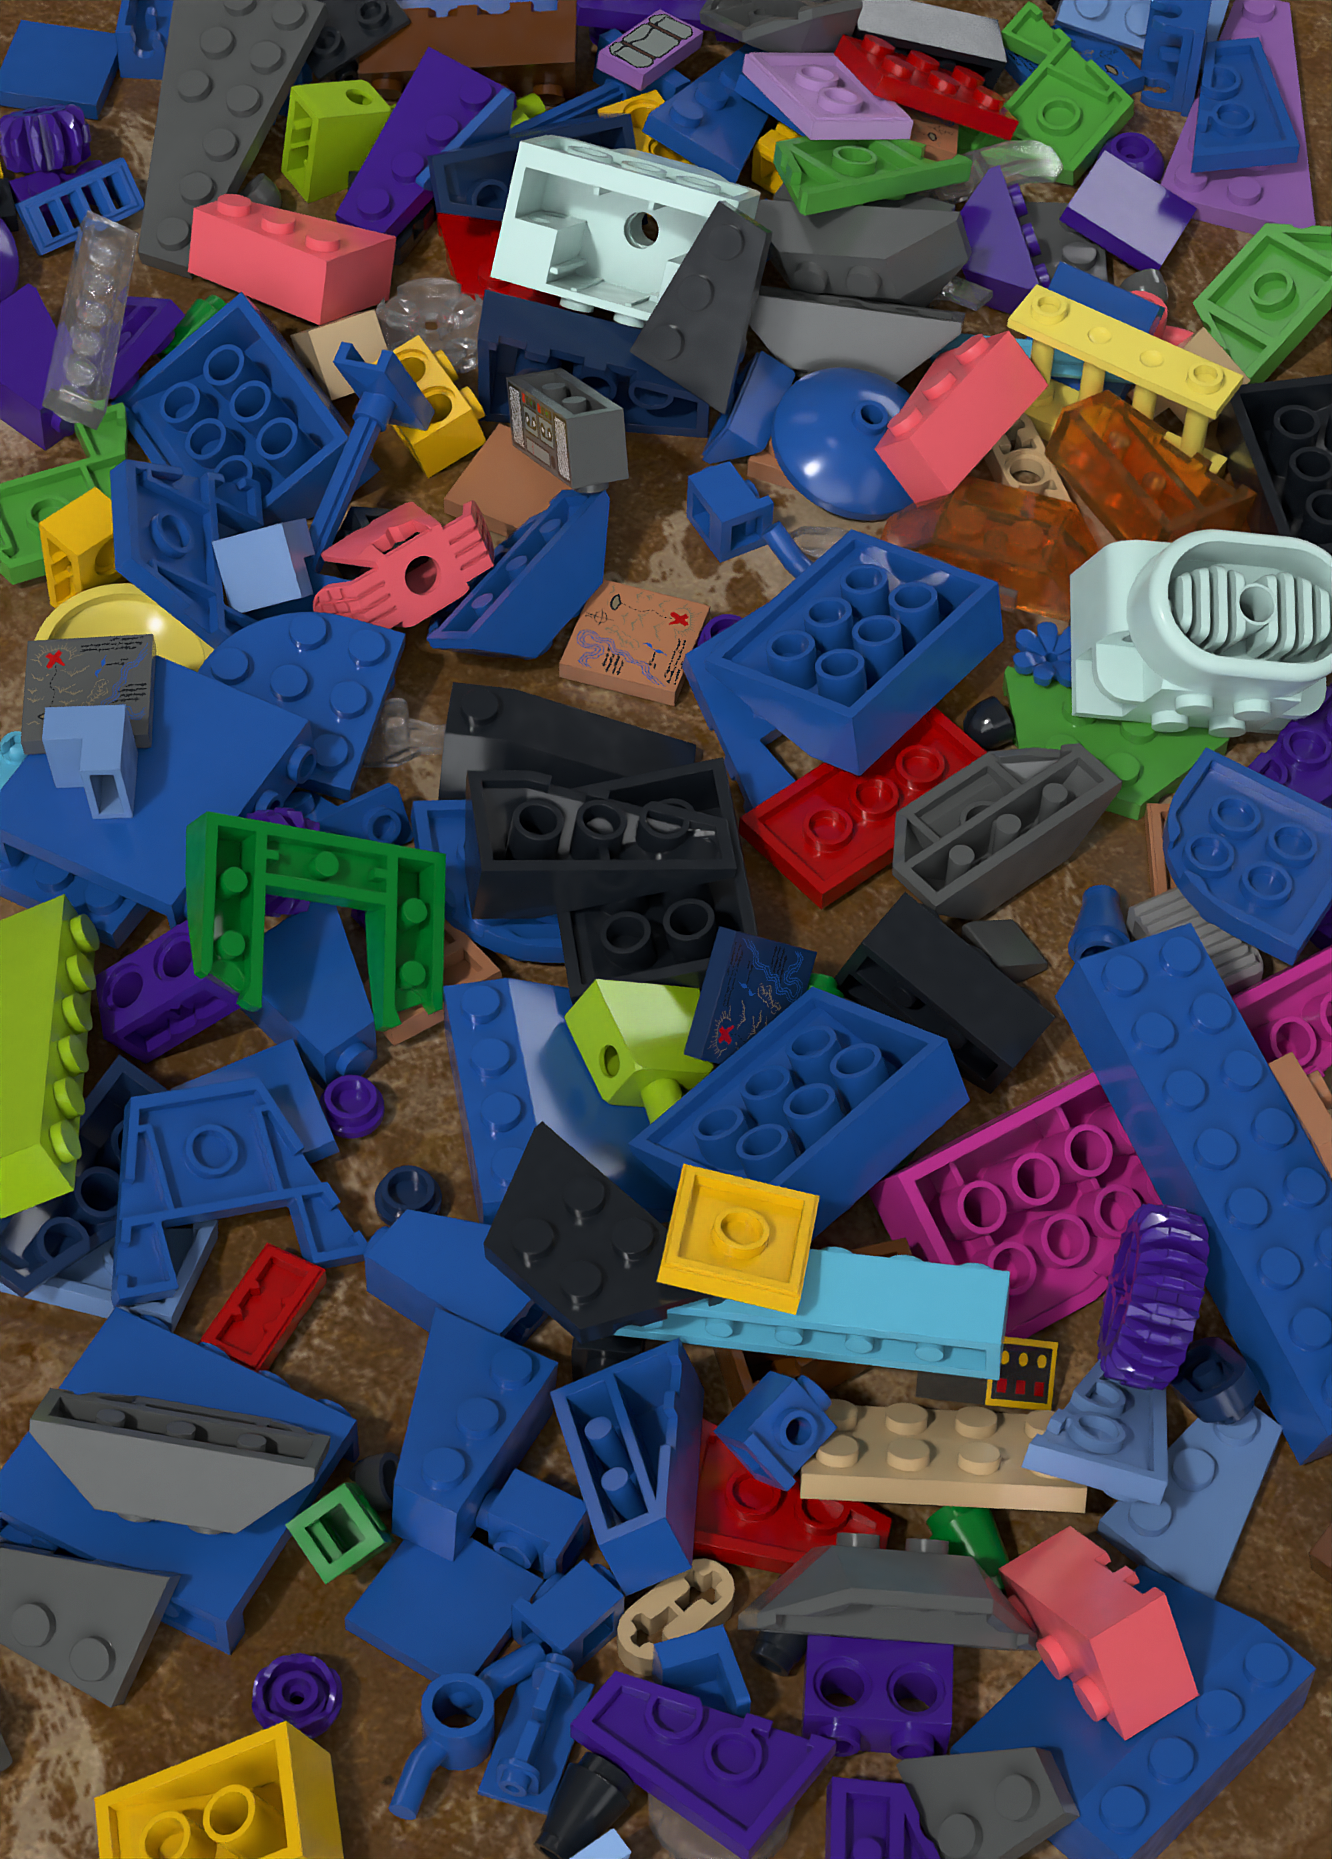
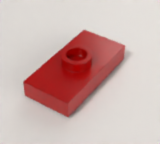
(265, 1308)

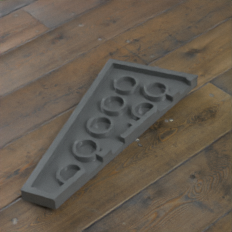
(217, 102)

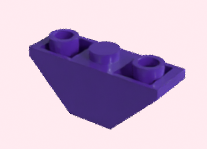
(999, 243)

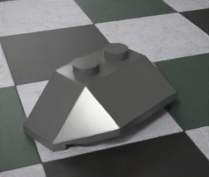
(784, 24)
(866, 250)
(840, 331)
(998, 826)
(175, 1458)
(890, 1596)

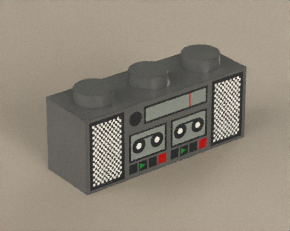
(568, 429)

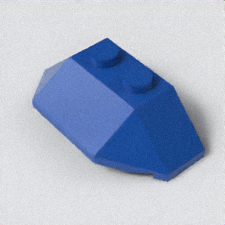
(536, 582)

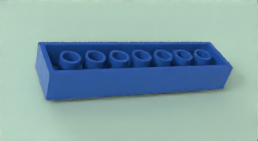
(1224, 1150)

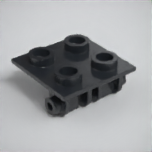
(350, 32)

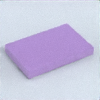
(825, 97)

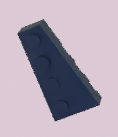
(535, 337)

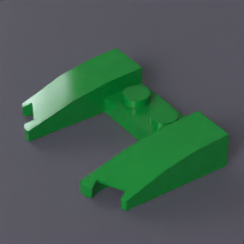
(243, 859)

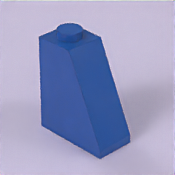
(316, 995)
(443, 1264)

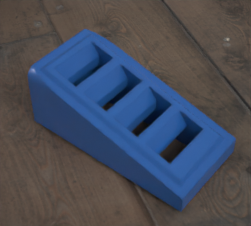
(120, 183)

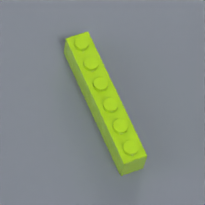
(43, 1047)

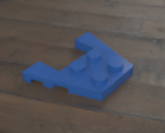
(166, 539)
(737, 726)
(212, 1158)

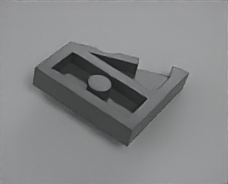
(988, 1801)

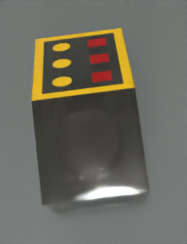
(1023, 1383)

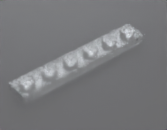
(91, 321)

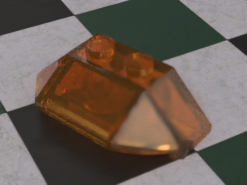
(1004, 536)

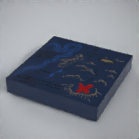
(745, 990)

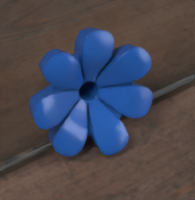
(1045, 654)

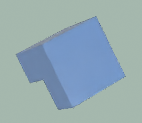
(265, 565)
(93, 751)

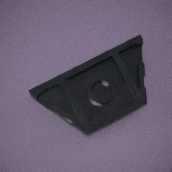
(581, 1244)

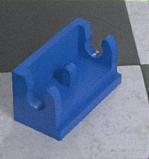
(143, 37)
(1174, 52)

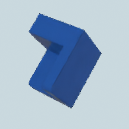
(704, 1668)

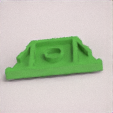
(855, 172)
(1269, 296)
(1143, 758)

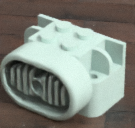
(579, 223)
(1202, 632)

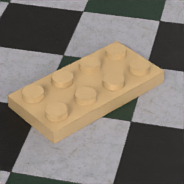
(935, 1459)

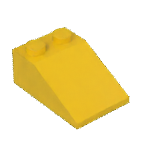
(240, 1801)

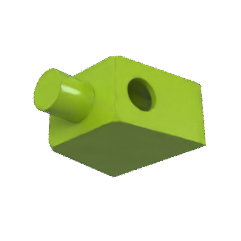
(330, 134)
(637, 1042)

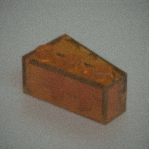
(1136, 477)

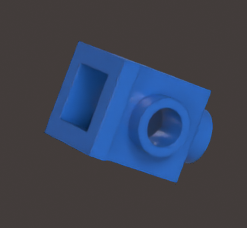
(727, 511)
(759, 1429)
(535, 1524)
(571, 1613)

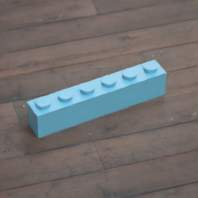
(866, 1314)

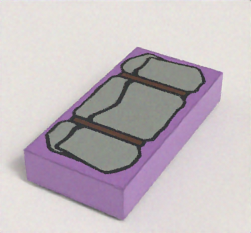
(649, 50)

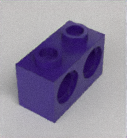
(156, 1000)
(877, 1678)

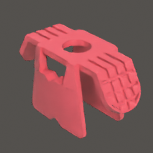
(388, 595)

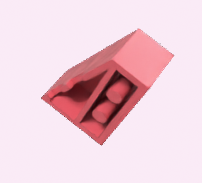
(290, 258)
(959, 414)
(1101, 1631)

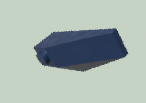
(478, 176)
(65, 1229)

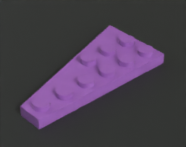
(1260, 194)

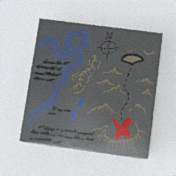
(89, 674)

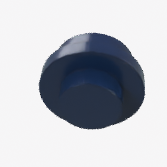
(406, 1189)

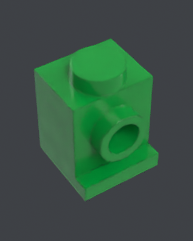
(340, 1532)

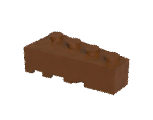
(516, 48)

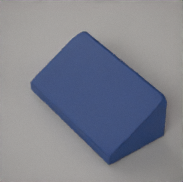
(748, 426)

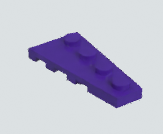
(427, 117)

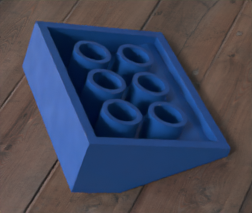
(243, 409)
(860, 648)
(522, 1067)
(812, 1104)
(1153, 1785)

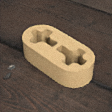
(666, 1605)

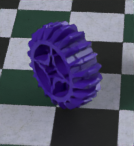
(1153, 1296)

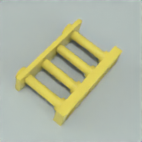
(1129, 354)

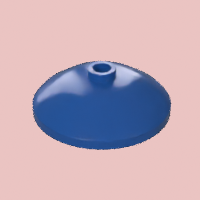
(830, 447)

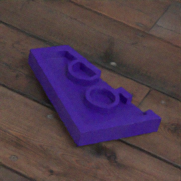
(706, 1765)

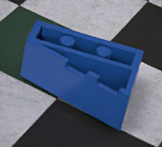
(467, 1430)
(637, 1460)

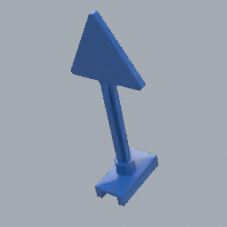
(496, 116)
(385, 398)

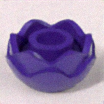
(1137, 152)
(292, 1677)

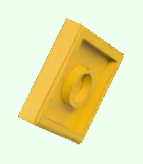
(739, 1239)

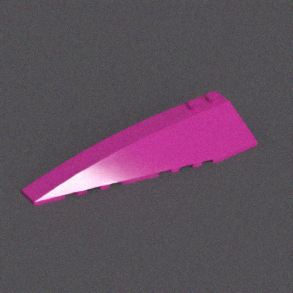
(1058, 1175)

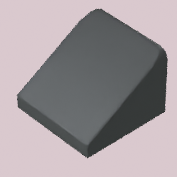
(1005, 947)

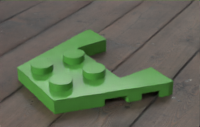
(1063, 101)
(39, 495)

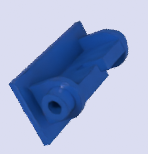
(536, 1736)

